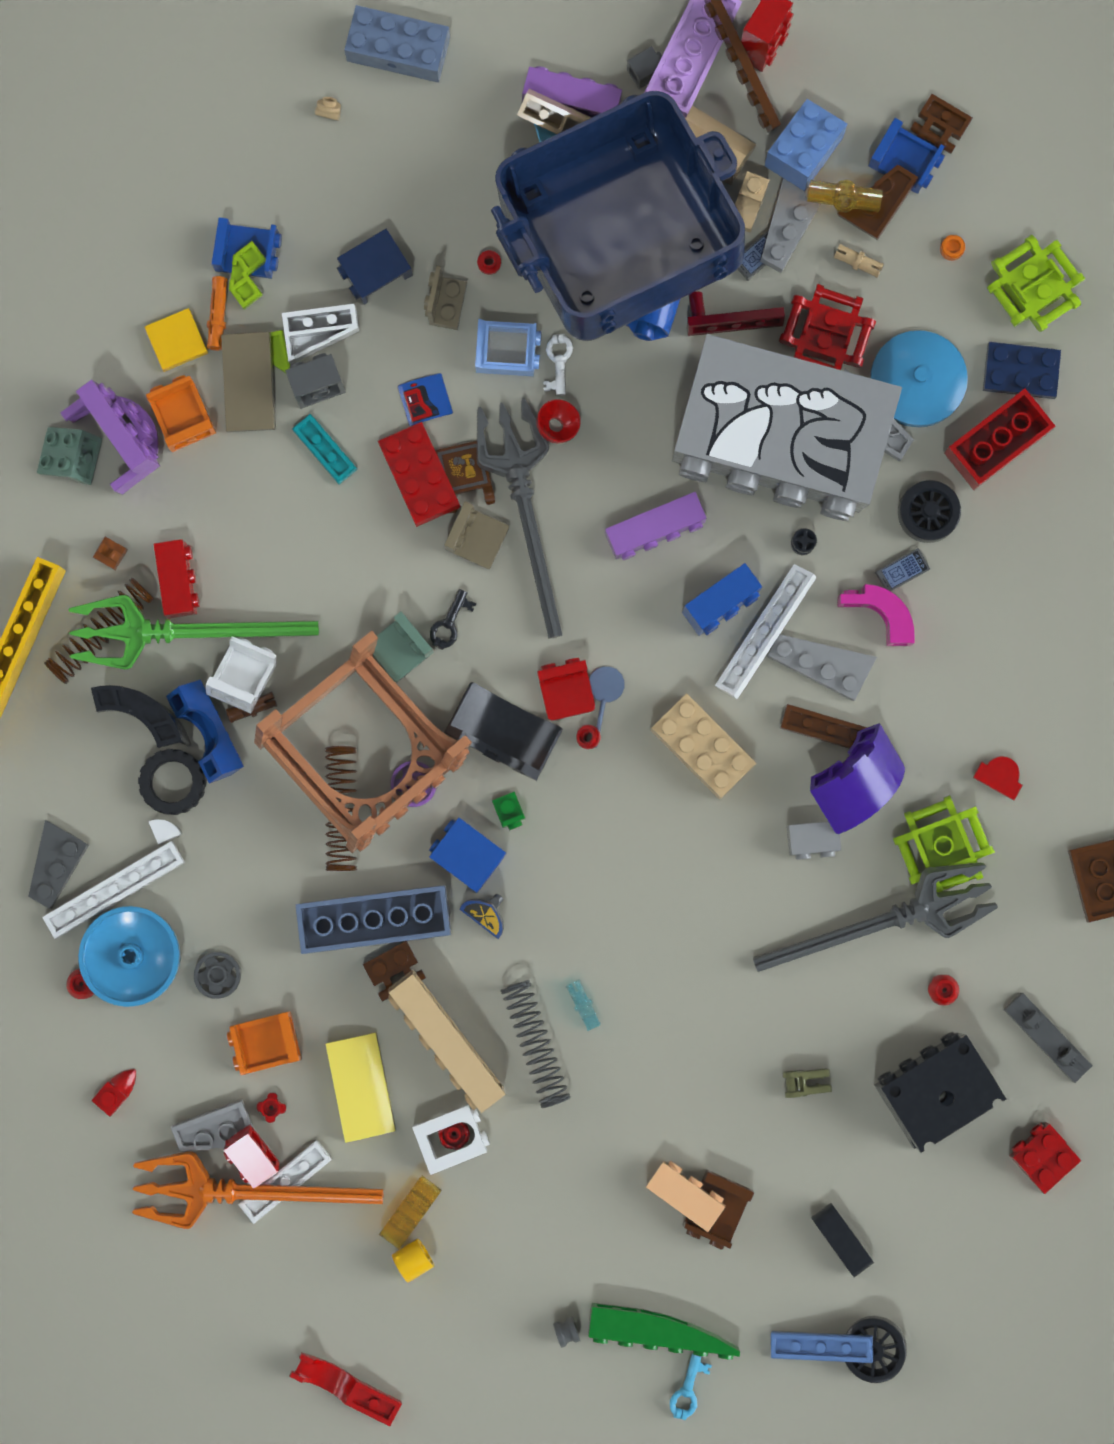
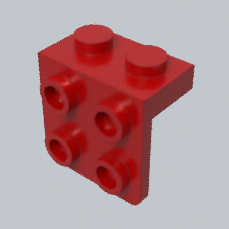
(566, 689)

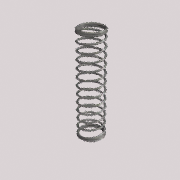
(550, 1100)

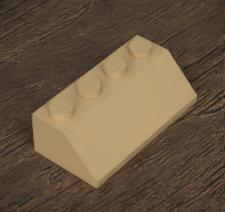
(741, 146)

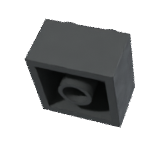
(315, 380)

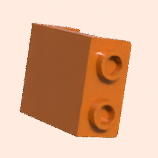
(180, 413)
(264, 1043)

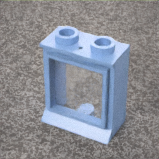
(507, 348)

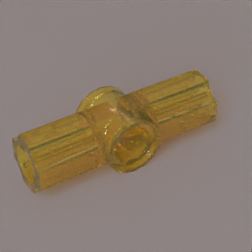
(844, 195)

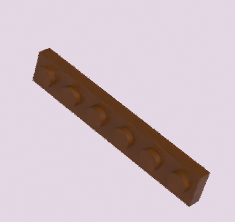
(746, 73)

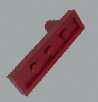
(728, 322)

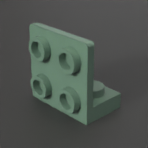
(69, 454)
(401, 648)

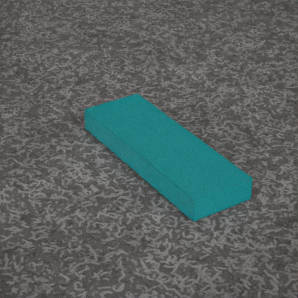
(324, 449)

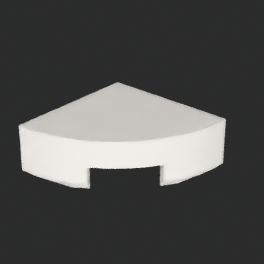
(164, 830)

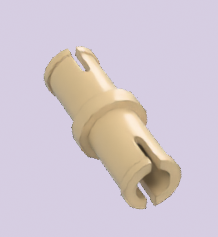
(858, 260)

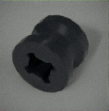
(803, 536)

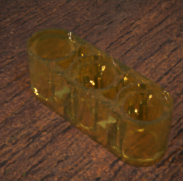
(410, 1212)

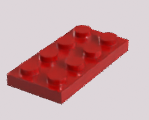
(419, 474)

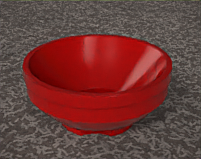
(563, 412)

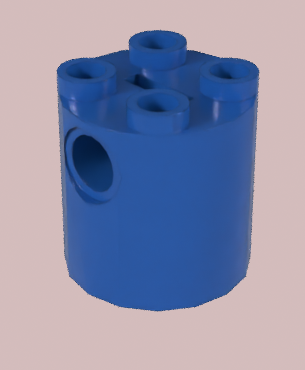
(656, 324)

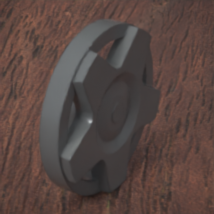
(217, 975)

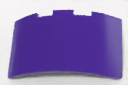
(860, 784)

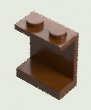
(735, 1199)

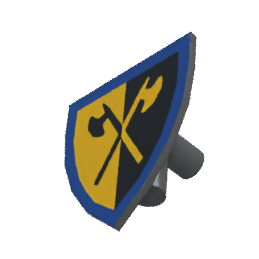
(485, 914)

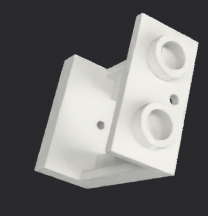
(476, 1148)

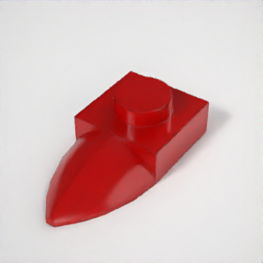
(115, 1092)

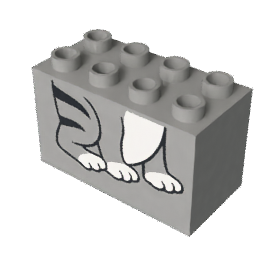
(785, 427)

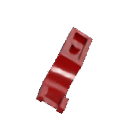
(347, 1388)

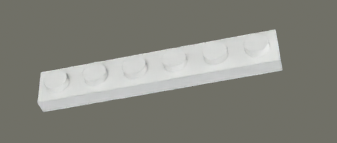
(765, 631)
(113, 889)

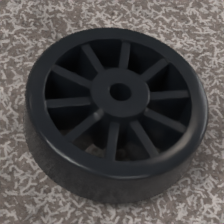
(929, 511)
(888, 1371)

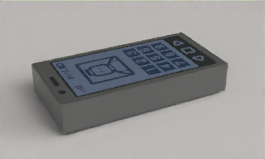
(752, 256)
(902, 570)

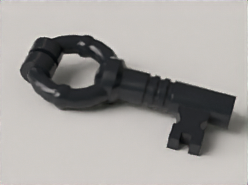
(459, 601)

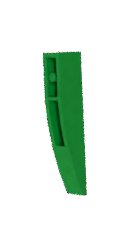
(654, 1330)

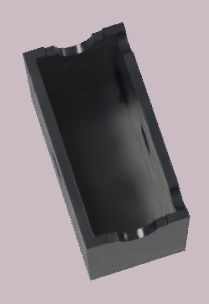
(916, 1087)

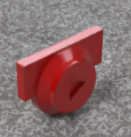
(1000, 775)

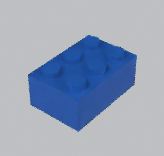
(722, 600)

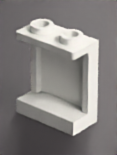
(242, 674)

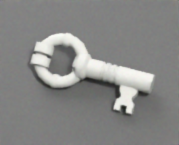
(559, 360)

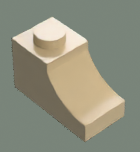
(751, 198)

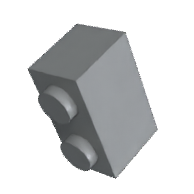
(811, 839)

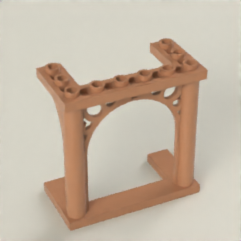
(445, 751)

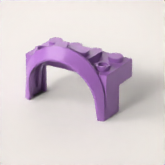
(107, 410)

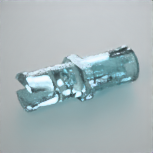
(583, 1005)

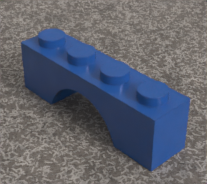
(193, 705)

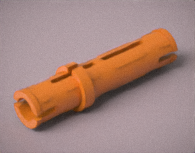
(217, 312)

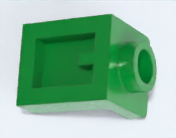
(509, 811)

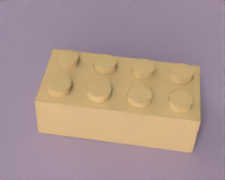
(703, 746)

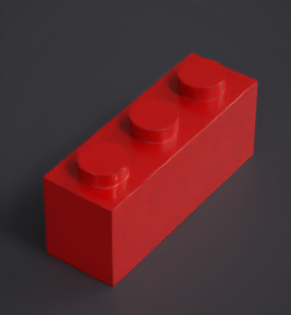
(176, 578)

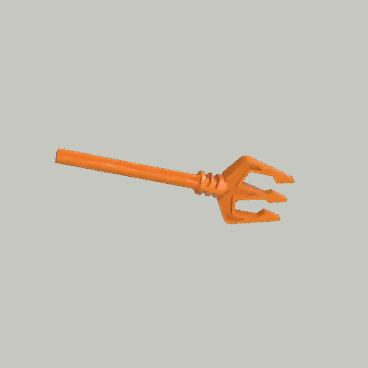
(202, 1189)

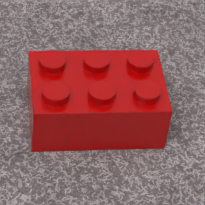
(767, 31)

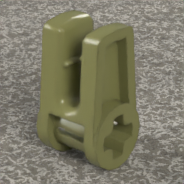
(797, 1085)

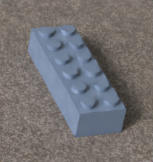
(373, 919)

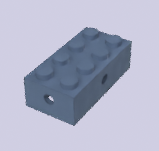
(397, 43)

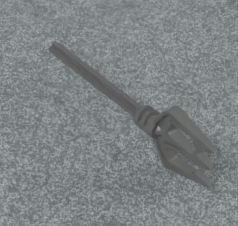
(516, 466)
(926, 907)

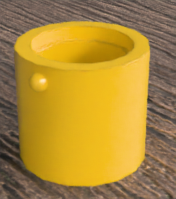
(412, 1260)

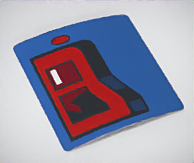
(425, 399)

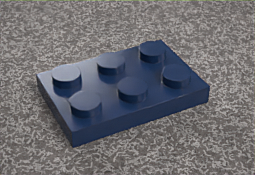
(1017, 367)

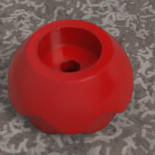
(936, 986)
(74, 988)
(454, 1142)

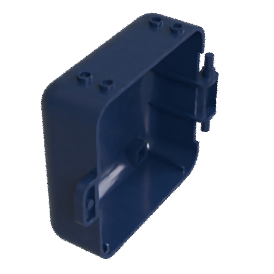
(620, 214)

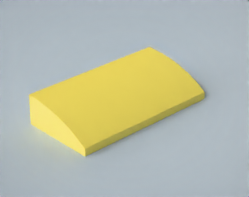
(360, 1087)

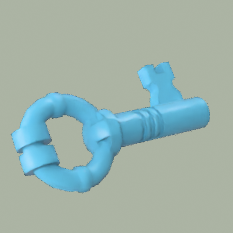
(687, 1389)

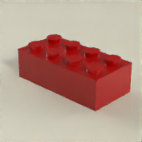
(999, 439)

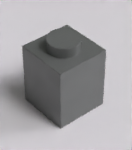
(643, 66)

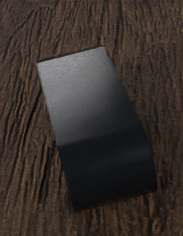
(842, 1240)

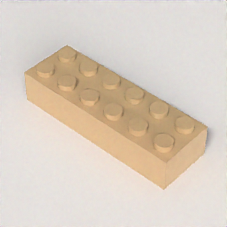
(447, 1041)

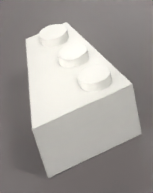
(317, 328)

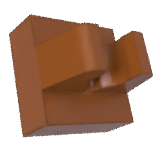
(110, 553)

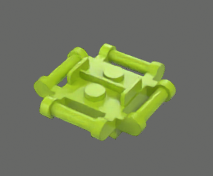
(1035, 284)
(943, 842)

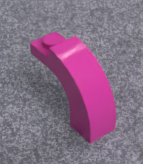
(891, 609)

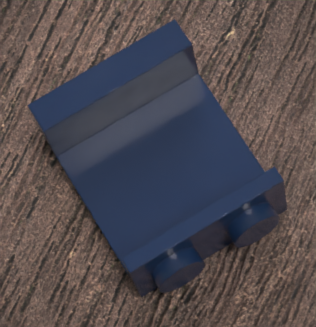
(373, 265)

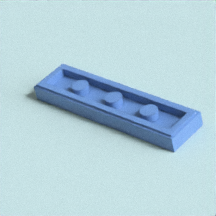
(822, 1347)

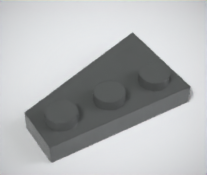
(55, 863)

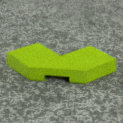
(243, 265)

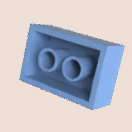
(805, 144)

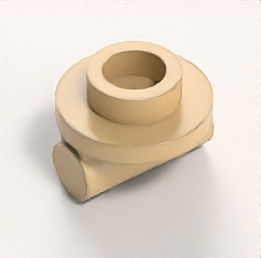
(328, 108)

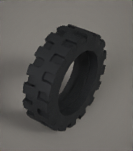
(146, 786)

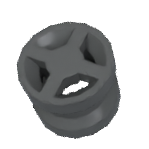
(566, 1332)

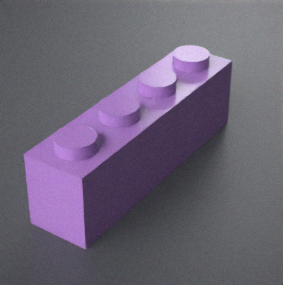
(576, 93)
(656, 525)

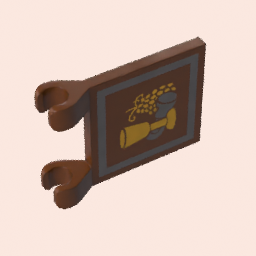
(463, 472)

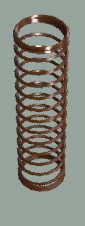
(56, 669)
(339, 750)

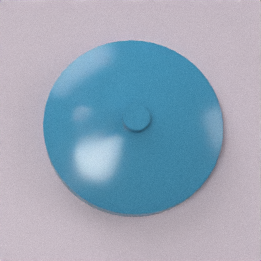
(929, 373)
(129, 956)

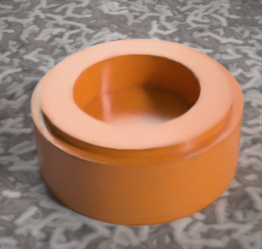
(952, 247)

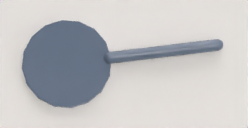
(606, 686)

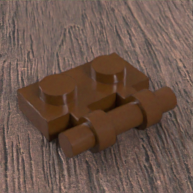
(944, 117)
(390, 964)

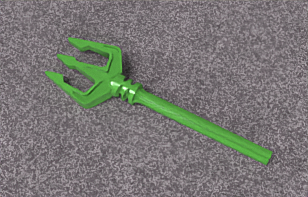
(139, 631)

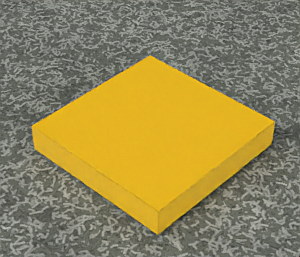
(176, 340)

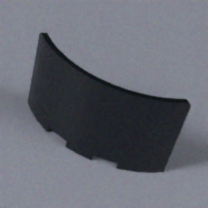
(154, 715)
(503, 731)

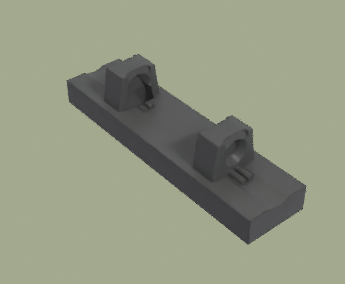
(1048, 1037)

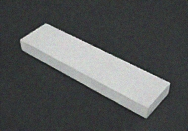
(292, 1174)

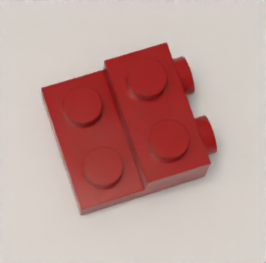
(1044, 1157)

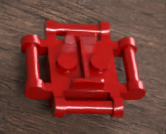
(827, 329)

